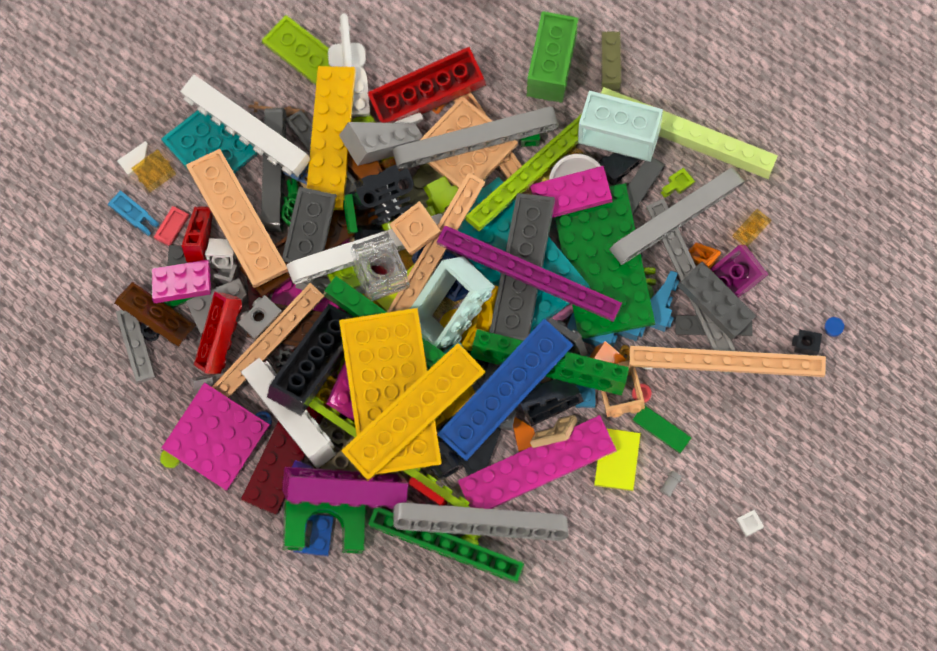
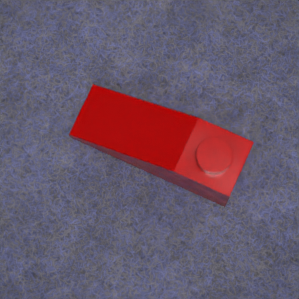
(197, 234)

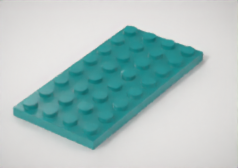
(497, 234)

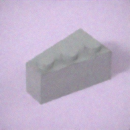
(200, 305)

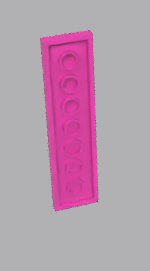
(537, 466)

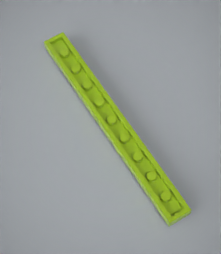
(524, 176)
(429, 481)

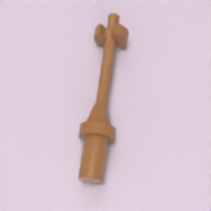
(289, 110)

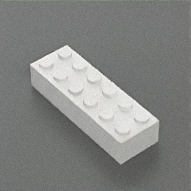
(301, 428)

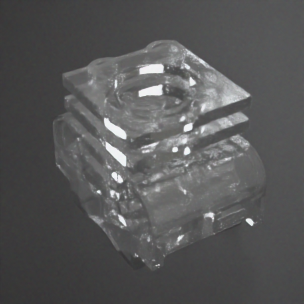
(380, 252)

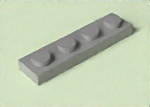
(135, 347)

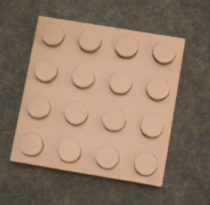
(478, 162)

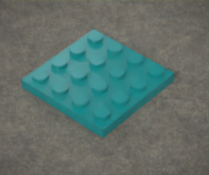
(201, 136)

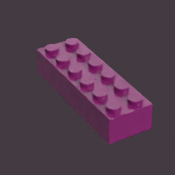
(343, 487)

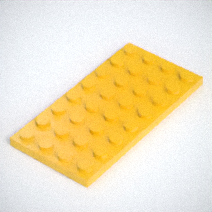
(382, 362)

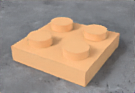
(415, 228)

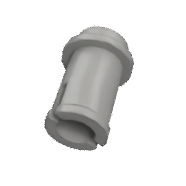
(670, 484)

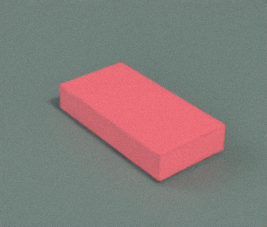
(171, 226)

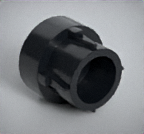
(450, 461)

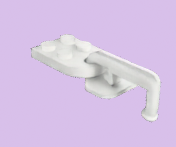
(352, 55)

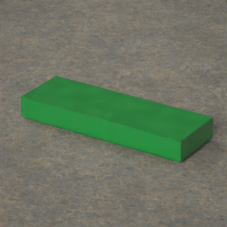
(662, 429)

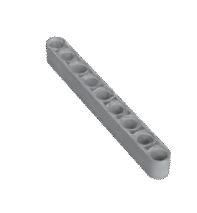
(475, 138)
(676, 216)
(480, 521)

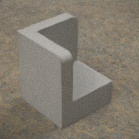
(226, 275)

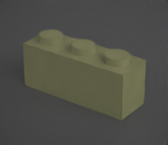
(610, 61)

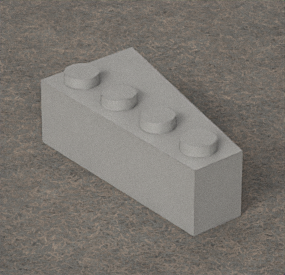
(375, 141)

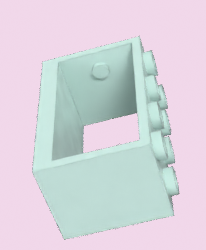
(620, 126)
(436, 289)

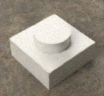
(750, 523)

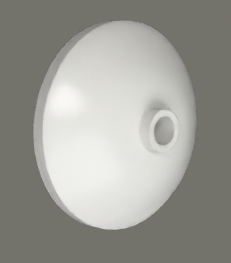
(573, 164)

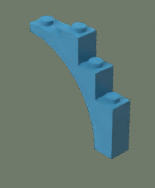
(661, 315)

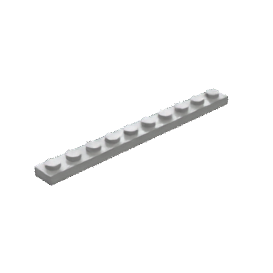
(684, 265)

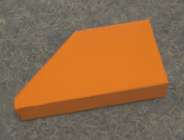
(523, 434)

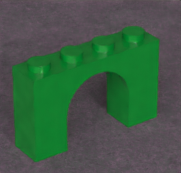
(350, 518)

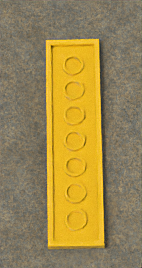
(331, 114)
(413, 411)

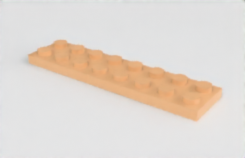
(237, 218)

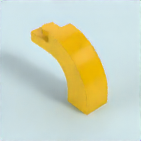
(482, 320)

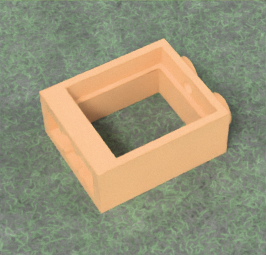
(632, 407)

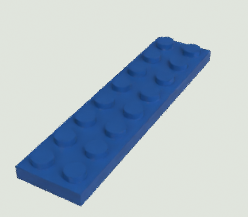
(505, 389)

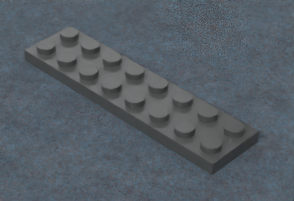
(526, 241)

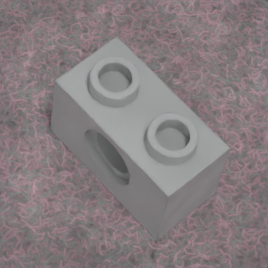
(260, 305)

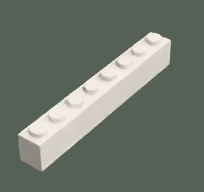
(246, 126)

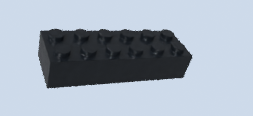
(310, 363)

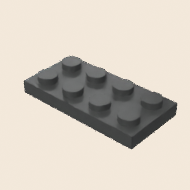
(309, 224)
(716, 300)

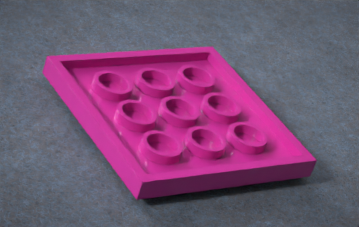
(215, 436)

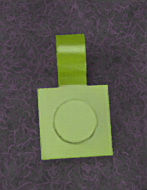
(678, 181)

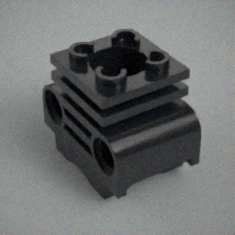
(383, 194)

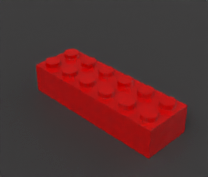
(428, 87)

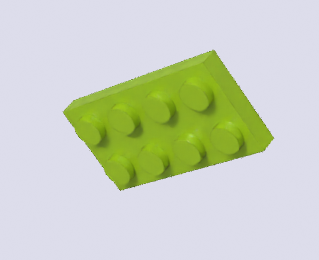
(297, 48)

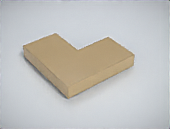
(560, 432)

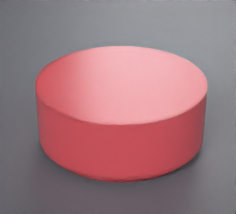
(646, 391)

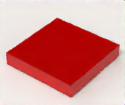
(427, 492)

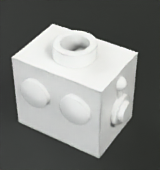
(220, 254)

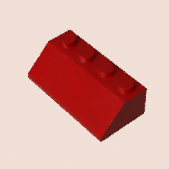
(217, 333)

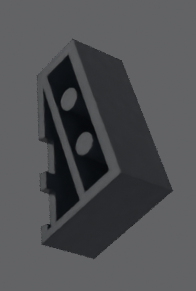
(549, 400)

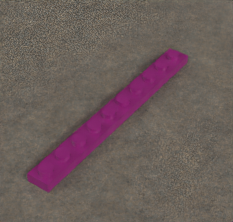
(529, 273)

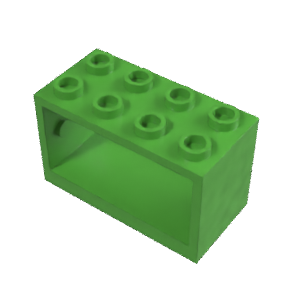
(552, 57)

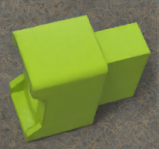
(440, 194)

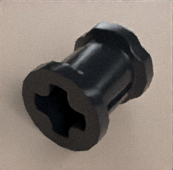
(149, 337)

